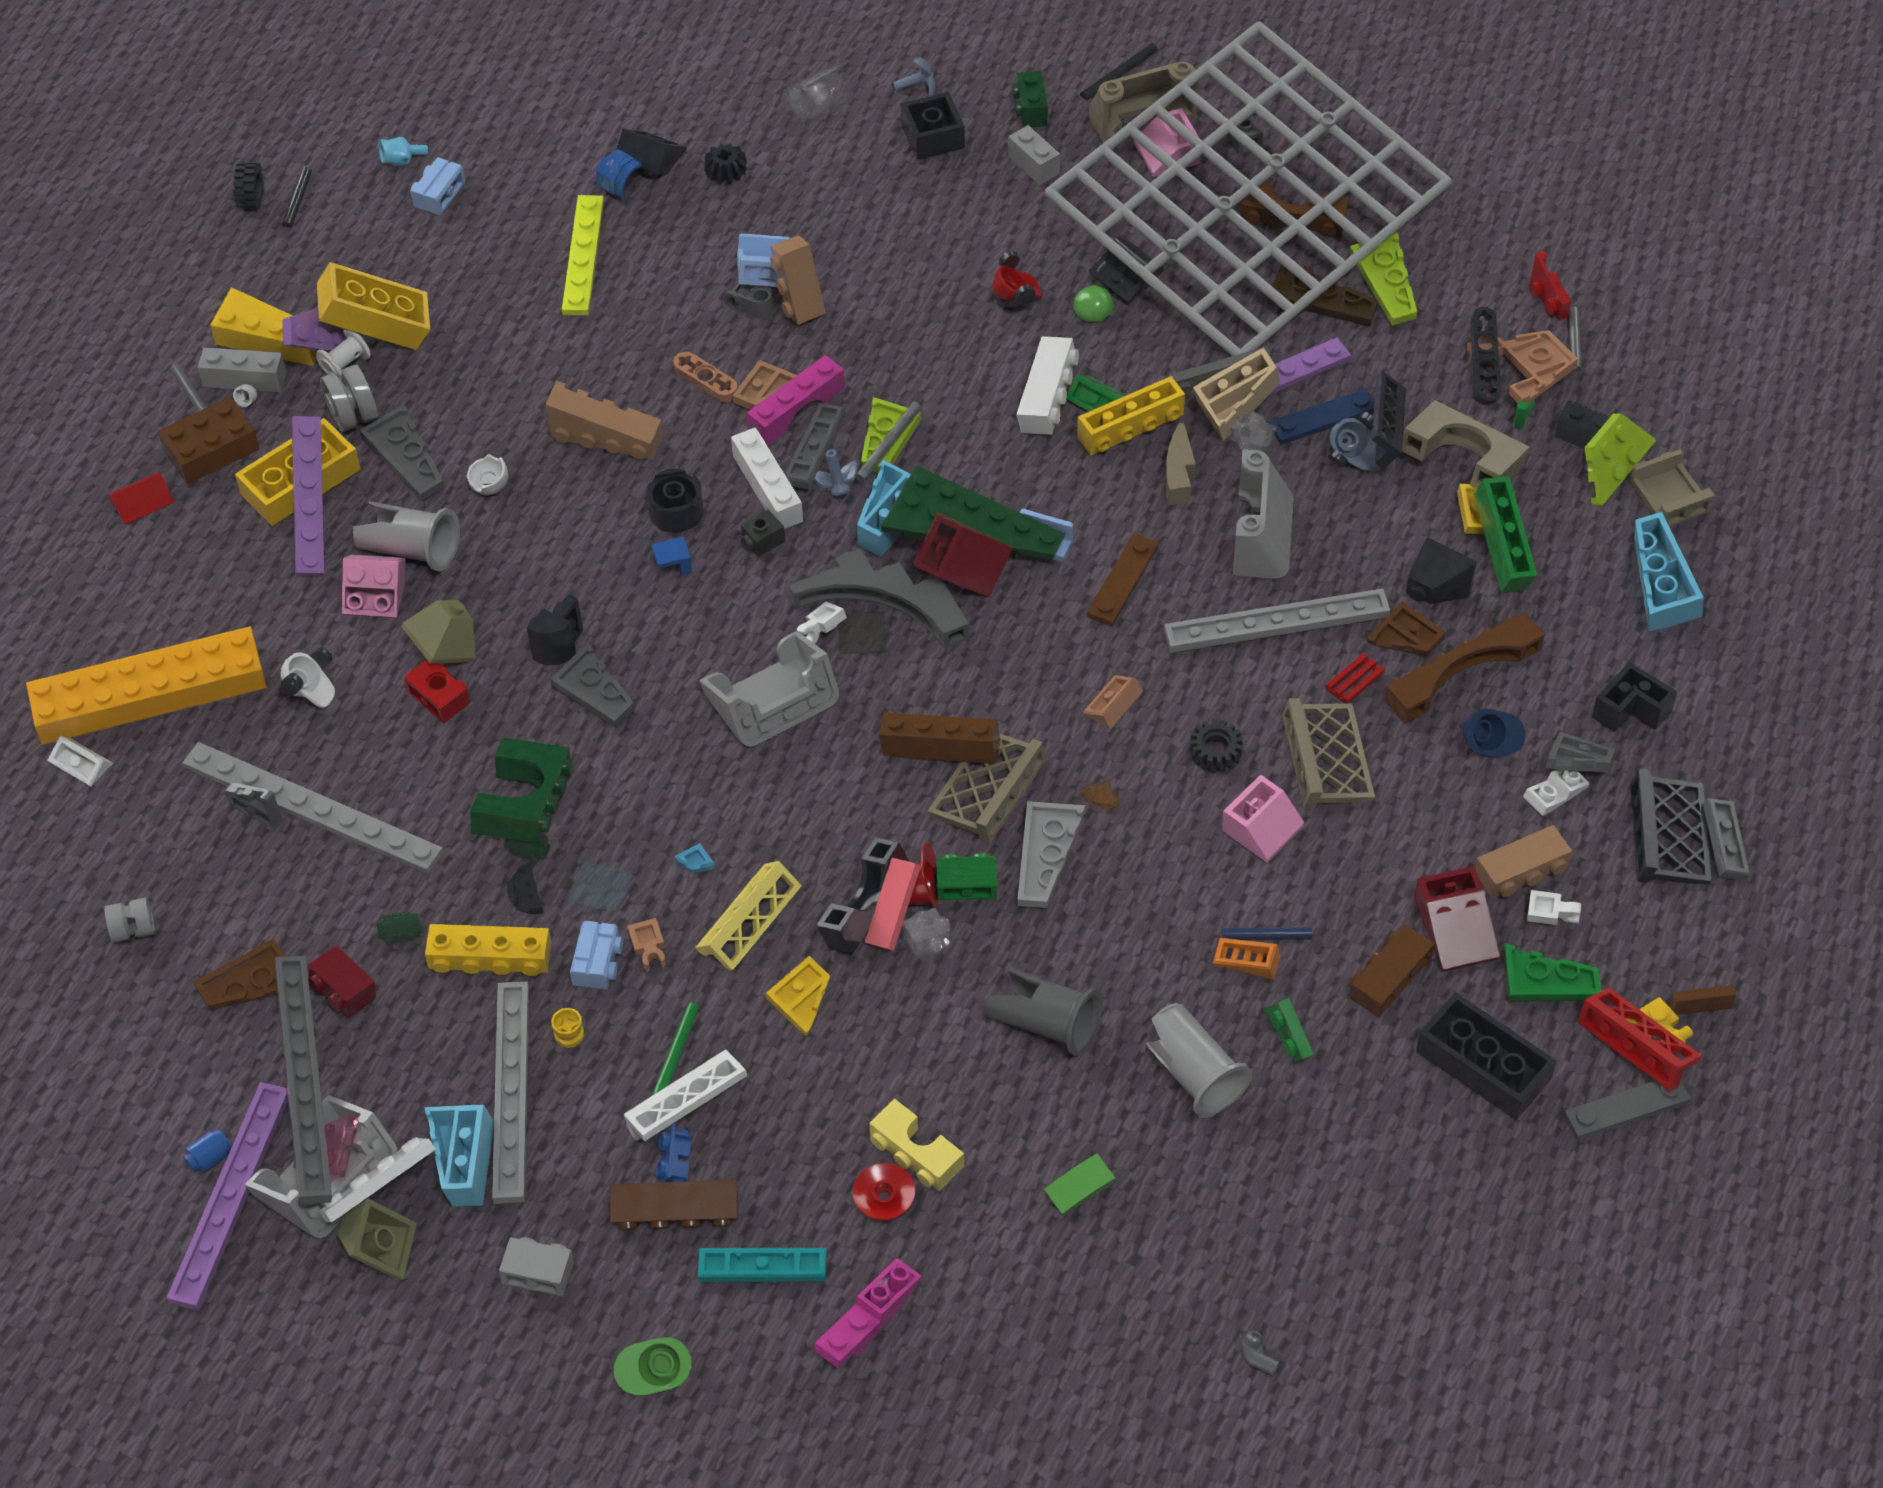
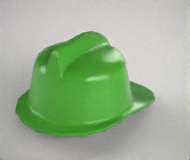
(652, 1366)

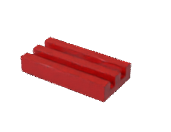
(1377, 672)

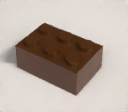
(208, 440)

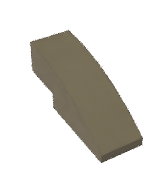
(1179, 467)

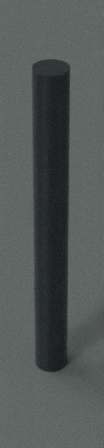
(1120, 70)

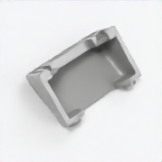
(1263, 539)
(778, 695)
(368, 1148)

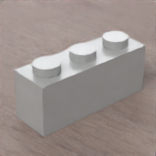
(237, 367)

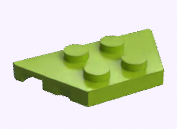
(1614, 454)

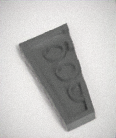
(403, 450)

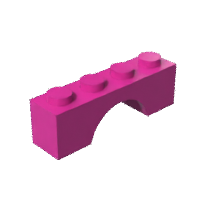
(775, 413)

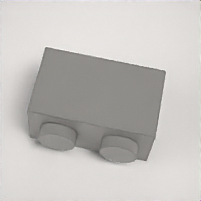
(1034, 155)
(536, 1266)

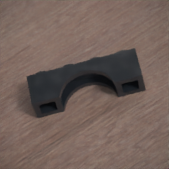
(847, 925)

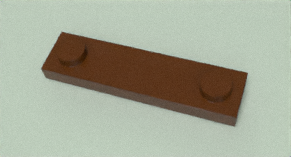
(1122, 580)

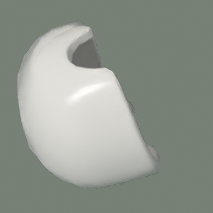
(485, 472)

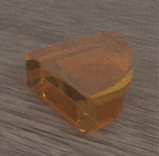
(1100, 795)

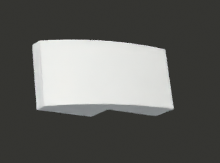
(1557, 790)

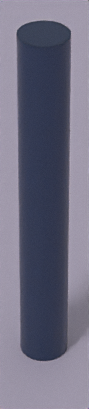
(1267, 933)

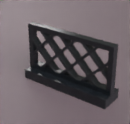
(1646, 824)

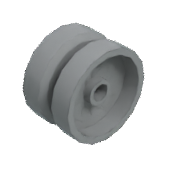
(349, 398)

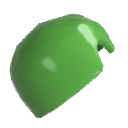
(1093, 304)

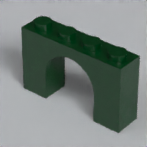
(530, 815)

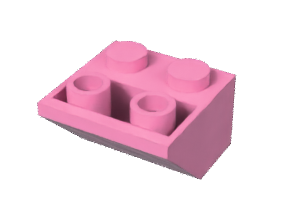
(1168, 141)
(372, 585)
(1262, 819)

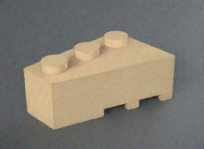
(1237, 390)

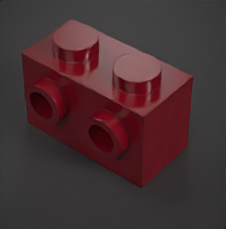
(341, 982)

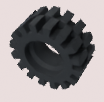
(248, 185)
(1216, 759)

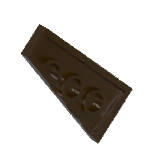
(1334, 302)

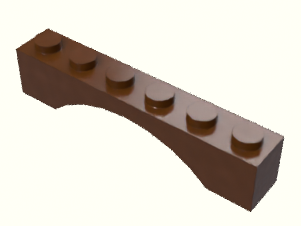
(1510, 641)

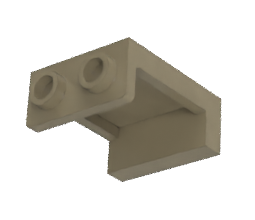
(1670, 488)

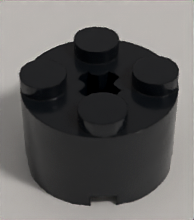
(675, 500)

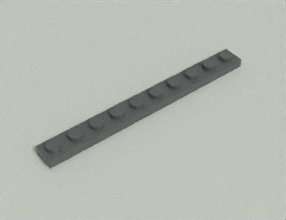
(303, 1081)

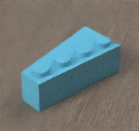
(1666, 580)

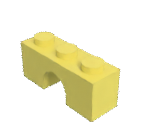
(933, 1162)

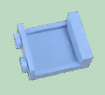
(754, 259)

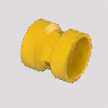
(567, 1027)

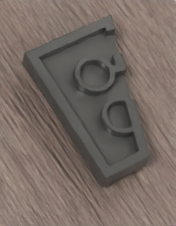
(591, 685)

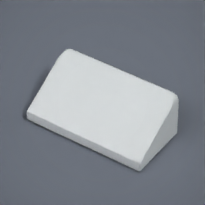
(78, 760)

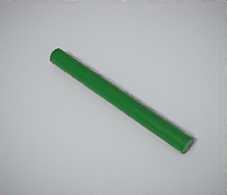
(676, 1047)

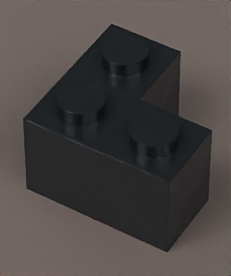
(1634, 694)

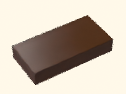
(1703, 1000)

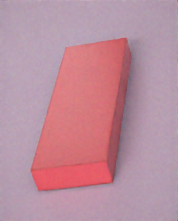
(892, 904)

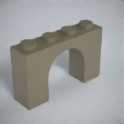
(1445, 426)

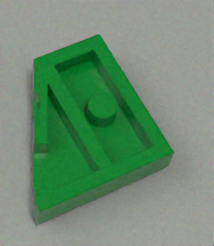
(1289, 1029)

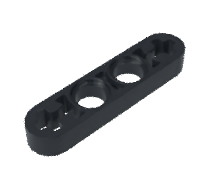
(1488, 356)

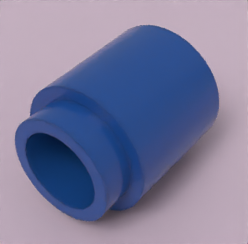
(207, 1151)

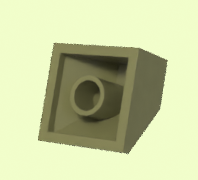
(443, 632)
(378, 1237)

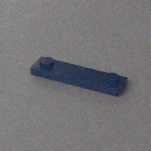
(1322, 416)

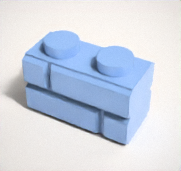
(437, 186)
(595, 955)

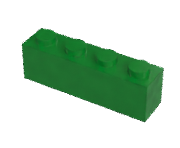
(1505, 534)

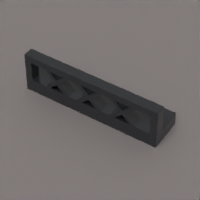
(1388, 419)

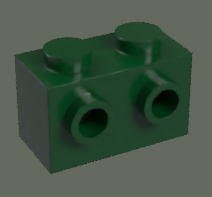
(1031, 99)

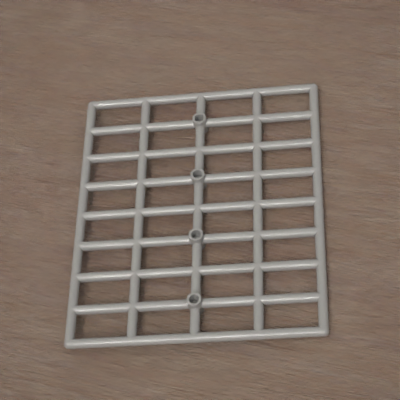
(1224, 204)

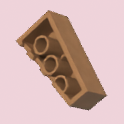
(601, 424)

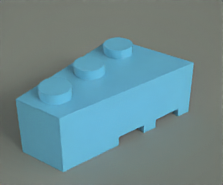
(882, 498)
(462, 1150)

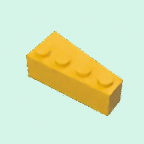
(254, 326)

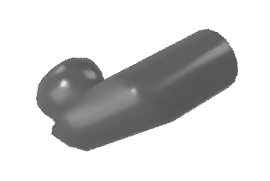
(1255, 1355)

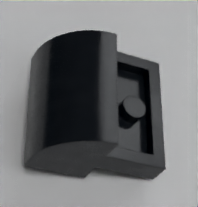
(1118, 276)
(554, 633)

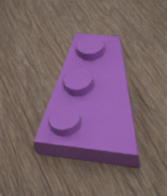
(309, 333)

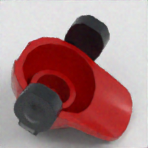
(1013, 286)

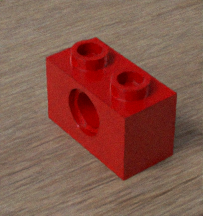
(437, 690)

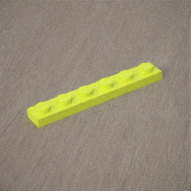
(583, 255)

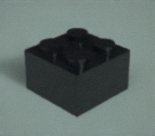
(932, 125)

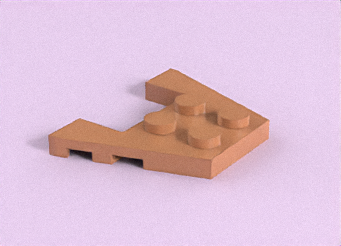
(1539, 358)

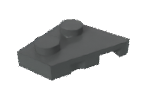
(1579, 754)
(256, 803)

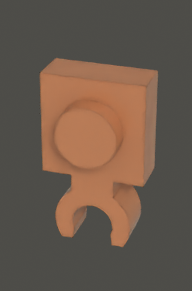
(647, 941)

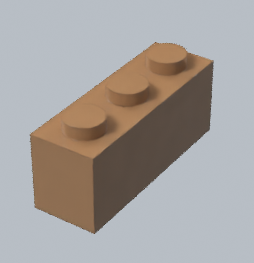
(797, 280)
(1523, 862)

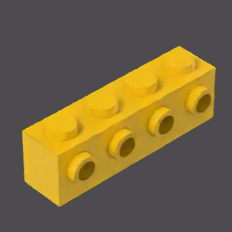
(1131, 415)
(488, 949)

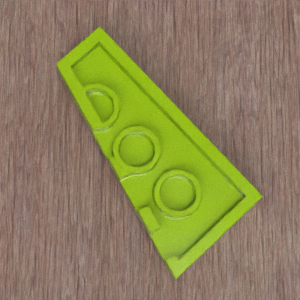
(1388, 280)

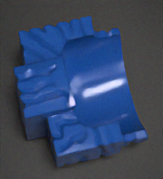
(614, 171)

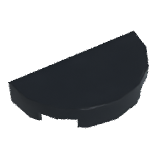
(523, 891)

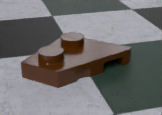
(1407, 632)

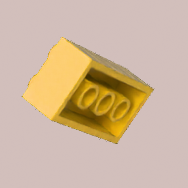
(373, 306)
(269, 480)

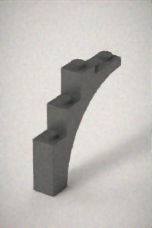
(890, 586)

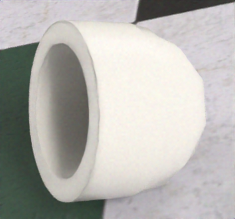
(241, 393)

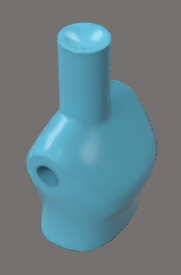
(399, 151)

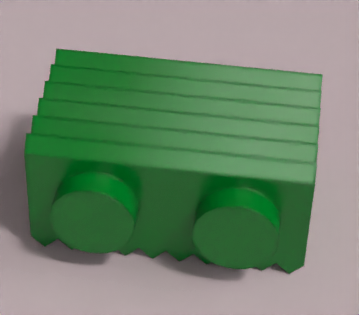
(966, 877)

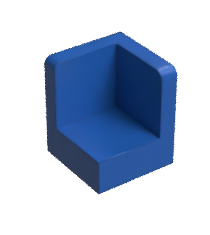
(672, 553)

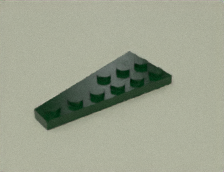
(930, 493)

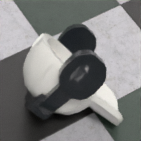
(304, 677)

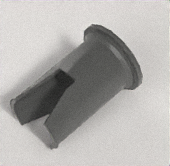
(1049, 1010)

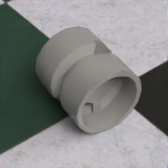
(119, 923)

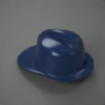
(1498, 729)

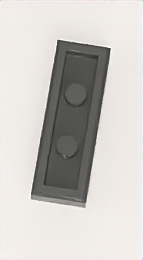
(1726, 839)

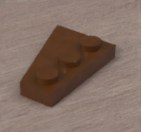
(242, 979)

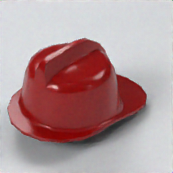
(925, 886)

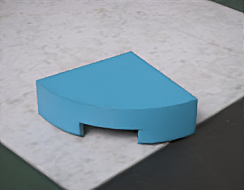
(695, 858)

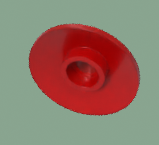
(883, 1179)

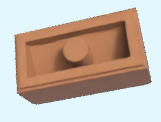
(1113, 700)

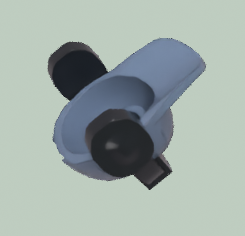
(1353, 442)

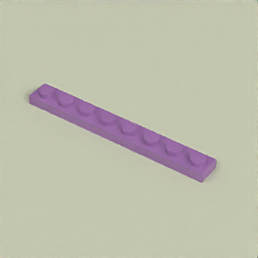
(228, 1197)

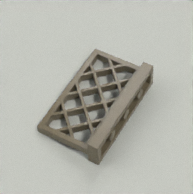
(1305, 761)
(1006, 796)

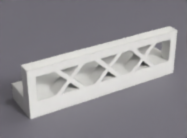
(684, 1096)

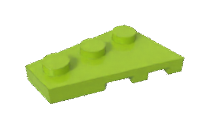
(881, 421)

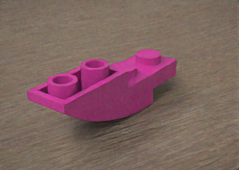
(869, 1314)

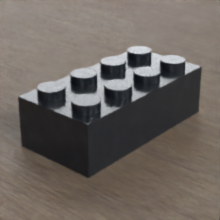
(1486, 1055)

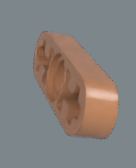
(700, 368)

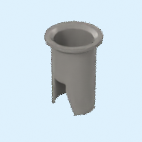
(411, 534)
(1198, 1061)

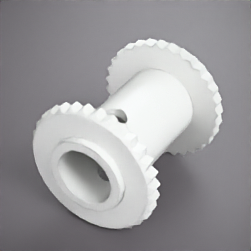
(343, 354)

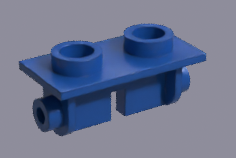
(673, 1146)

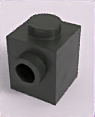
(762, 533)

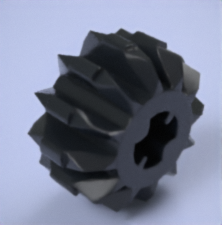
(725, 163)

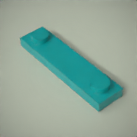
(762, 1264)

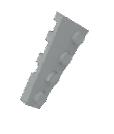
(1046, 845)

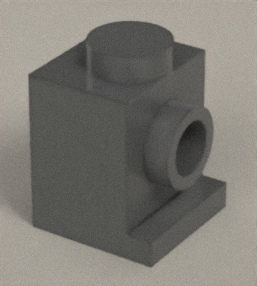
(1252, 130)

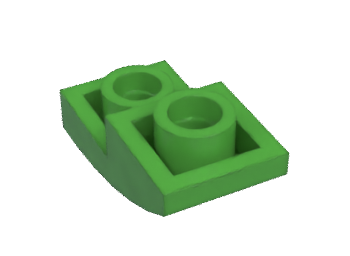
(1080, 1183)

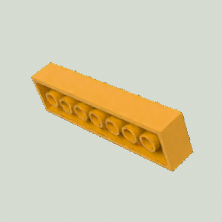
(145, 685)

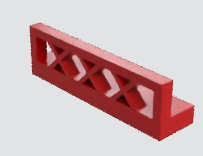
(1633, 1041)

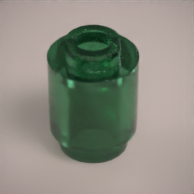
(529, 850)
(399, 927)

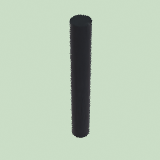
(297, 197)

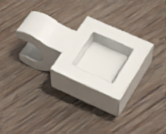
(822, 619)
(1547, 908)

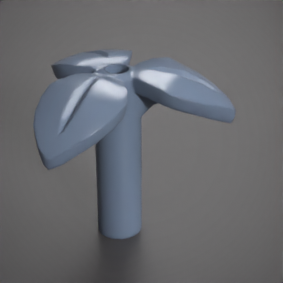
(925, 75)
(836, 476)

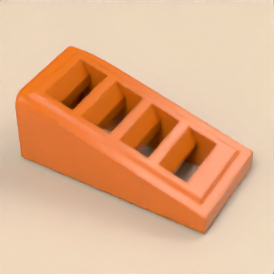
(1256, 968)

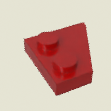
(1549, 288)

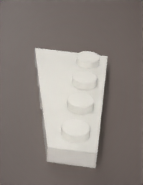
(383, 1173)

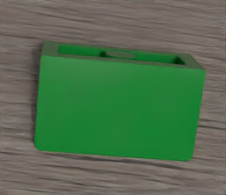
(1091, 393)

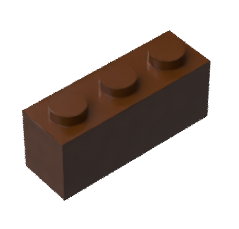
(1390, 970)

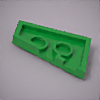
(1546, 979)

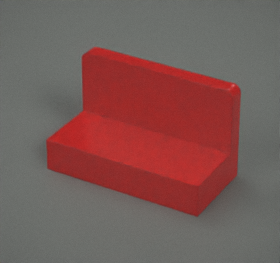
(141, 497)

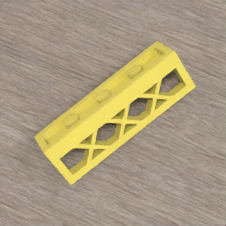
(741, 907)

